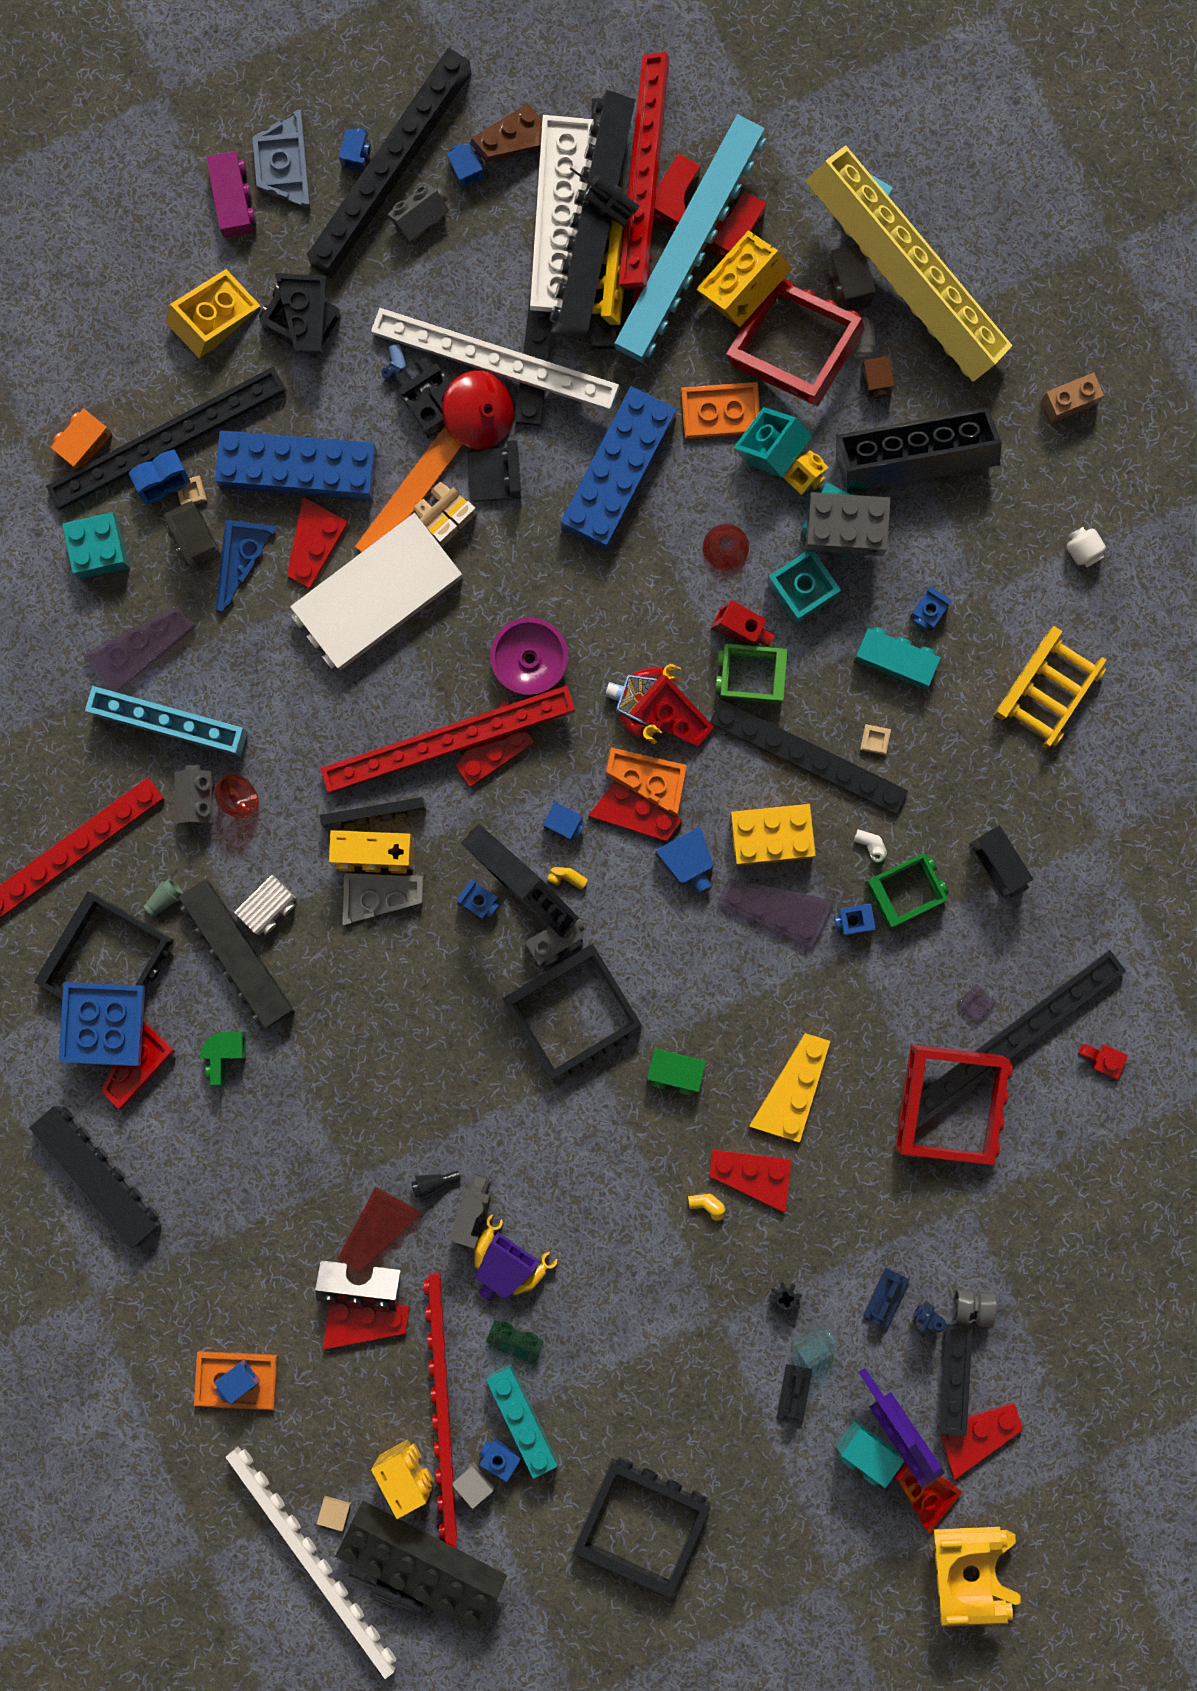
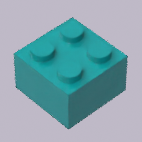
(773, 442)
(96, 545)
(803, 586)
(870, 1454)

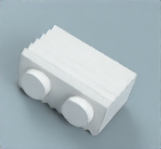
(266, 906)

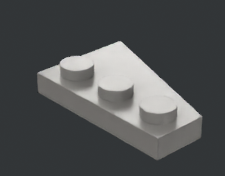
(378, 893)

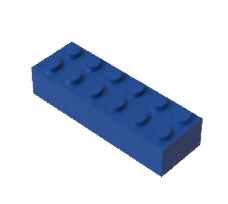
(296, 465)
(618, 468)

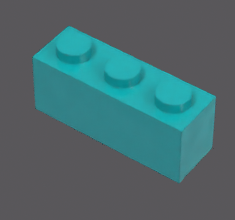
(897, 657)

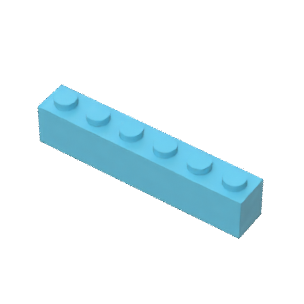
(166, 721)

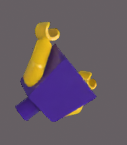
(505, 1266)

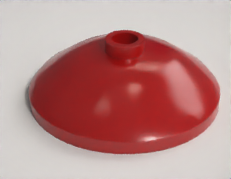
(465, 412)

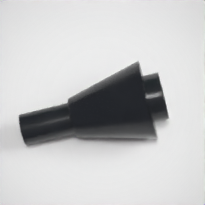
(429, 1184)

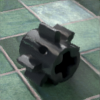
(792, 1301)

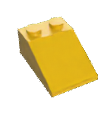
(210, 313)

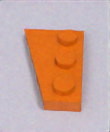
(649, 777)

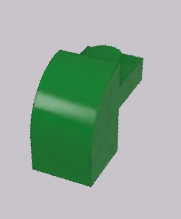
(218, 1048)

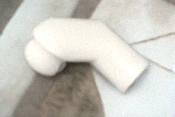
(874, 844)

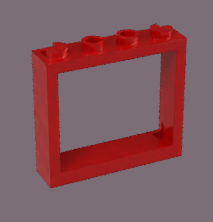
(785, 381)
(912, 1095)

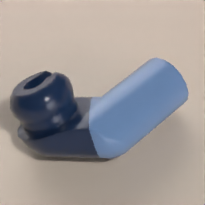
(397, 364)

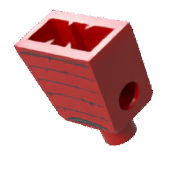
(732, 620)

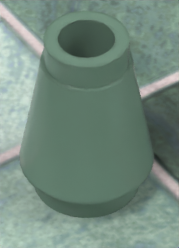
(163, 897)

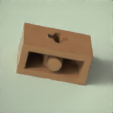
(1072, 397)

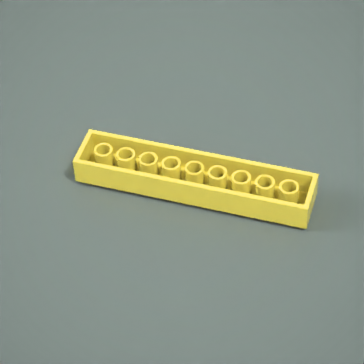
(908, 263)

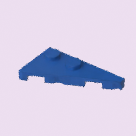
(239, 549)

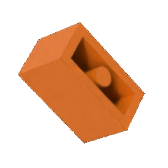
(80, 439)

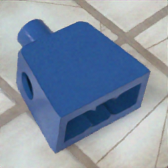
(688, 859)

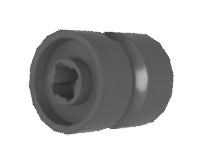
(974, 1308)

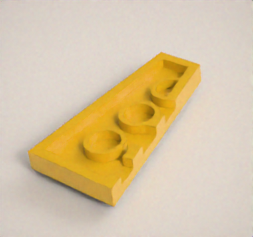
(792, 1094)

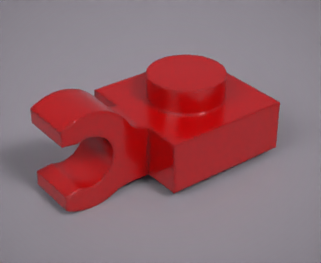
(1106, 1059)

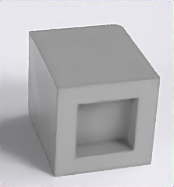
(473, 1485)

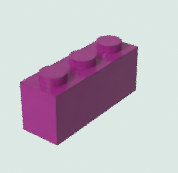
(231, 194)

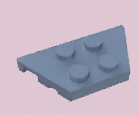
(282, 161)

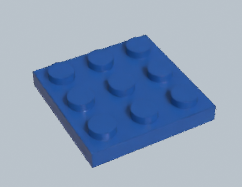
(101, 1024)

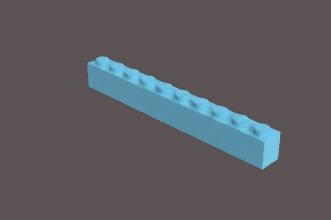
(690, 238)

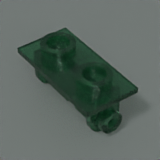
(526, 1344)

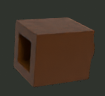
(878, 377)

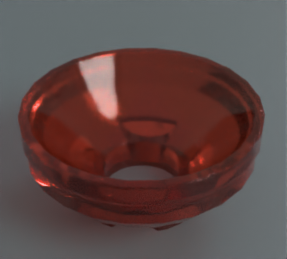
(725, 559)
(240, 792)

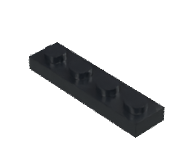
(361, 816)
(955, 1379)

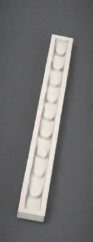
(495, 359)
(318, 1569)

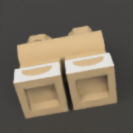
(452, 504)

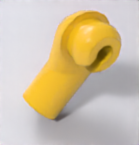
(567, 874)
(708, 1202)

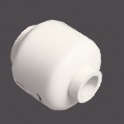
(1086, 546)

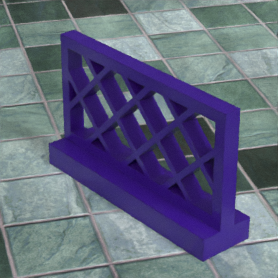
(903, 1434)

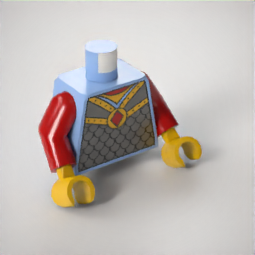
(632, 692)

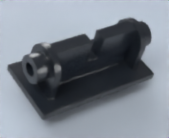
(794, 1393)

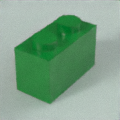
(676, 1071)

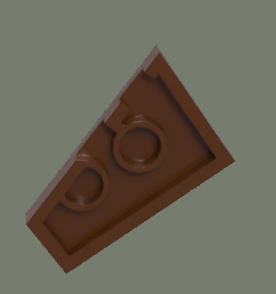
(511, 135)

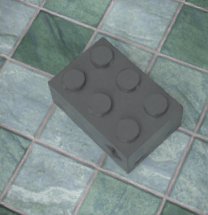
(847, 524)

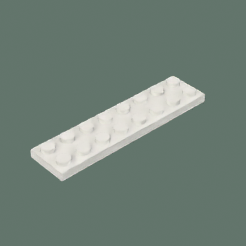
(561, 148)

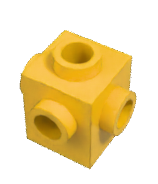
(806, 472)

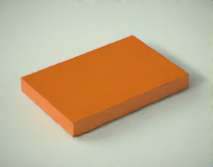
(719, 409)
(213, 1365)

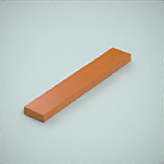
(413, 488)

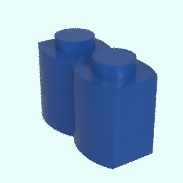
(159, 477)

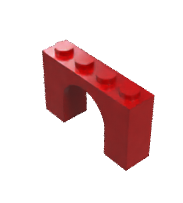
(670, 206)

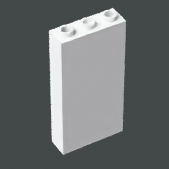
(375, 592)

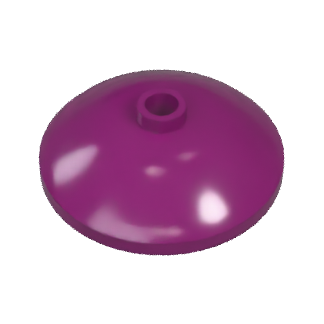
(526, 638)

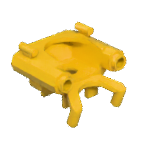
(966, 1601)

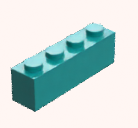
(522, 1421)

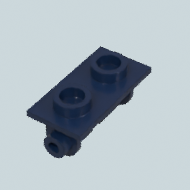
(886, 1297)
(927, 1317)

